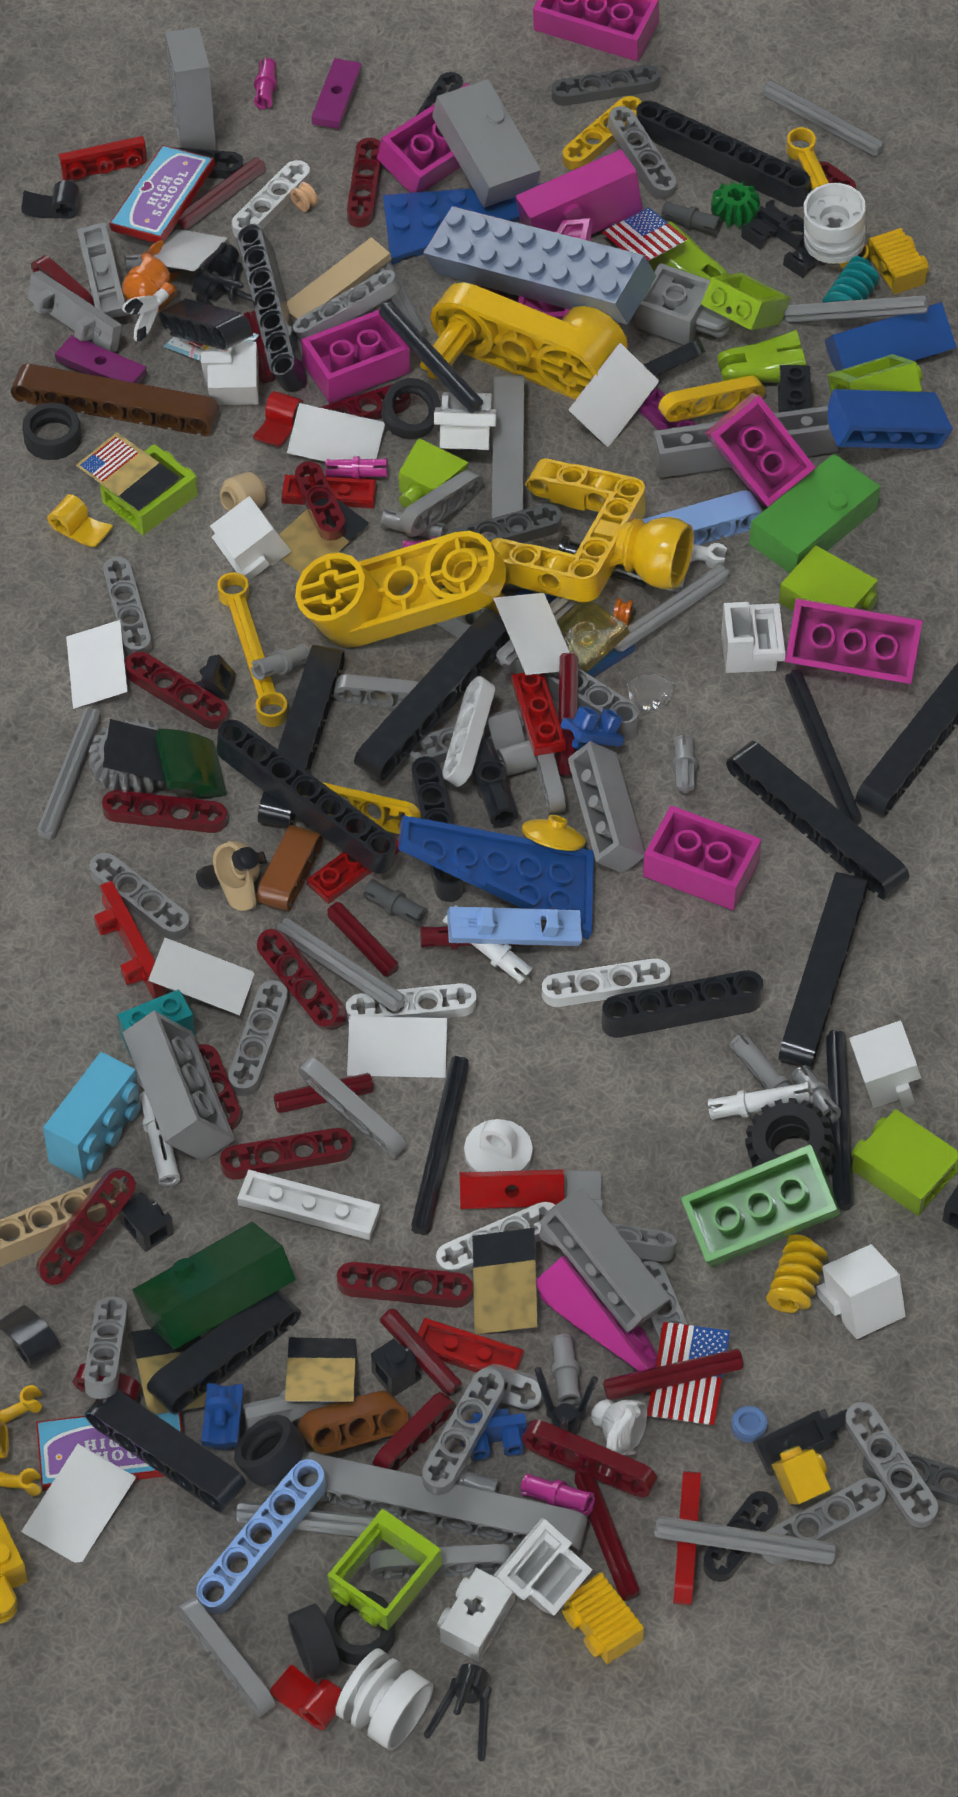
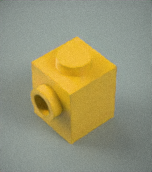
(801, 1474)

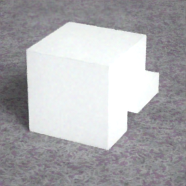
(232, 374)
(465, 429)
(248, 539)
(752, 637)
(886, 1064)
(862, 1291)
(543, 1569)

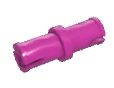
(265, 83)
(357, 467)
(557, 1494)

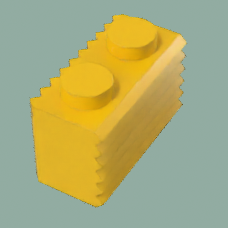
(898, 260)
(603, 1619)

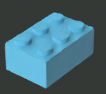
(92, 1116)

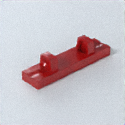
(118, 919)

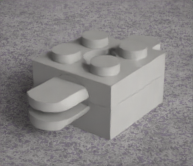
(684, 294)

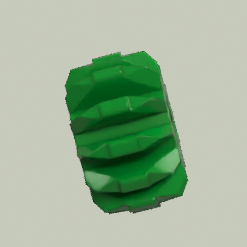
(735, 204)

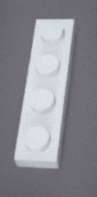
(309, 1205)

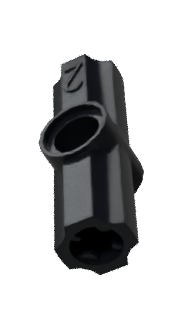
(493, 786)

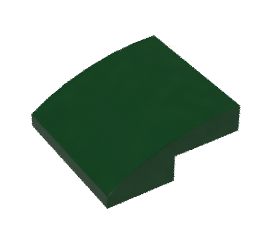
(190, 762)

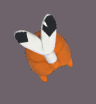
(148, 290)

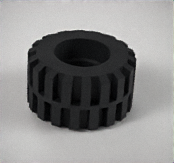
(787, 1121)

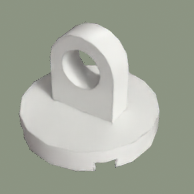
(498, 1147)

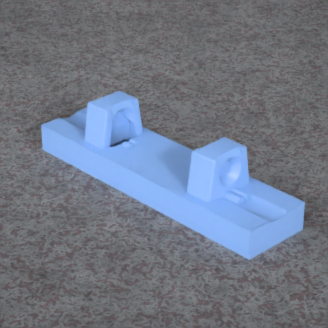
(514, 926)

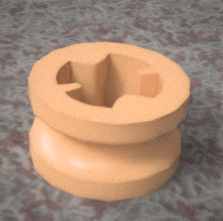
(304, 197)

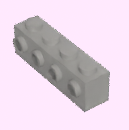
(606, 807)
(604, 1260)

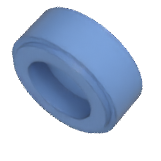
(749, 1423)

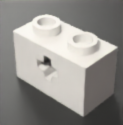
(474, 1633)

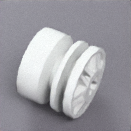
(834, 223)
(384, 1699)

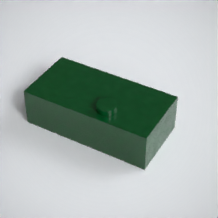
(213, 1284)

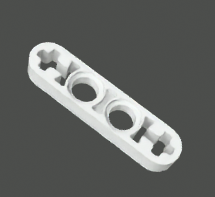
(266, 198)
(468, 731)
(604, 978)
(412, 999)
(456, 1247)

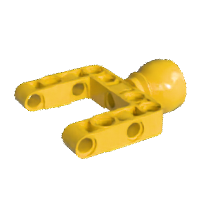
(618, 535)

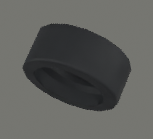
(416, 387)
(47, 448)
(278, 1461)
(314, 1641)
(352, 1653)

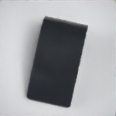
(60, 205)
(29, 1335)

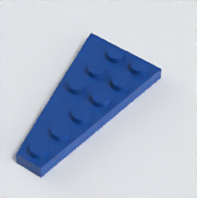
(417, 216)
(505, 865)

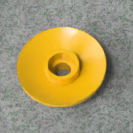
(553, 833)

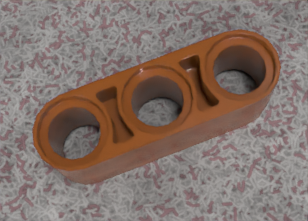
(288, 867)
(337, 1417)

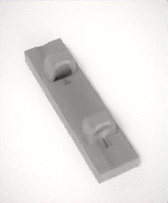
(102, 269)
(74, 312)

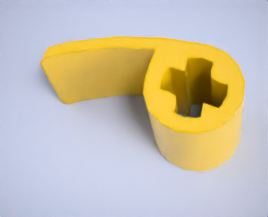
(72, 520)

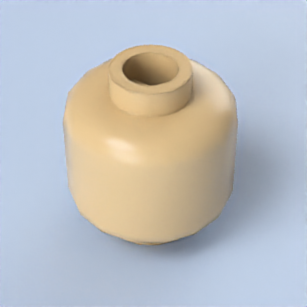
(240, 487)

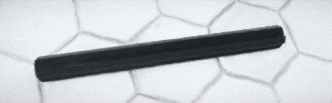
(431, 357)
(822, 745)
(838, 1087)
(439, 1145)

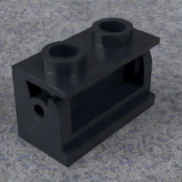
(794, 388)

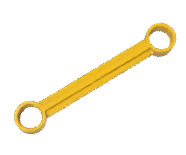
(811, 164)
(251, 647)

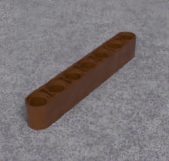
(116, 399)

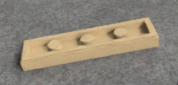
(341, 277)

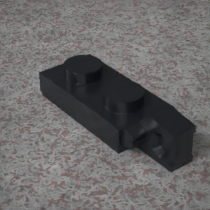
(810, 1432)

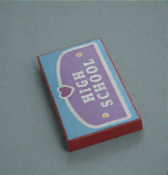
(162, 194)
(60, 1436)

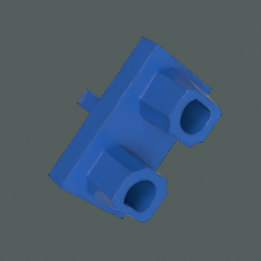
(587, 728)
(222, 1416)
(501, 1428)

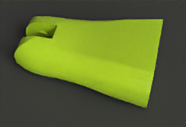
(689, 258)
(762, 358)

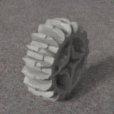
(116, 779)

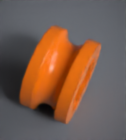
(623, 610)

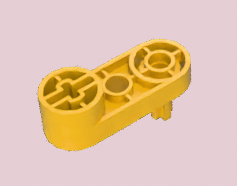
(524, 340)
(363, 599)

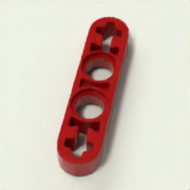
(686, 1551)

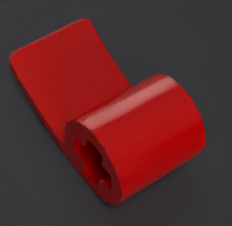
(280, 419)
(306, 1698)

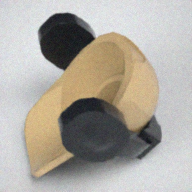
(236, 869)

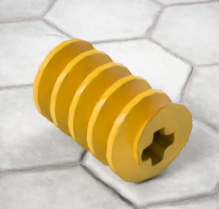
(796, 1274)

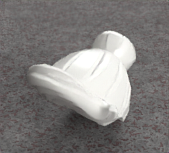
(621, 1423)

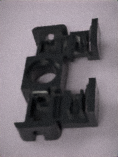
(767, 222)

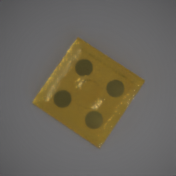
(591, 633)

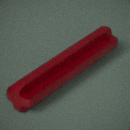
(265, 374)
(362, 939)
(307, 1096)
(424, 1355)

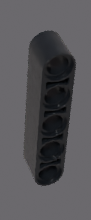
(205, 324)
(433, 805)
(695, 994)
(222, 1351)
(166, 1450)

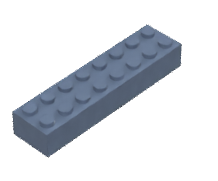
(539, 264)

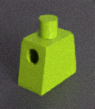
(426, 470)

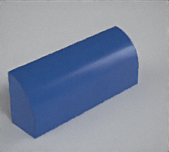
(902, 335)
(887, 419)

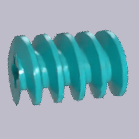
(854, 282)

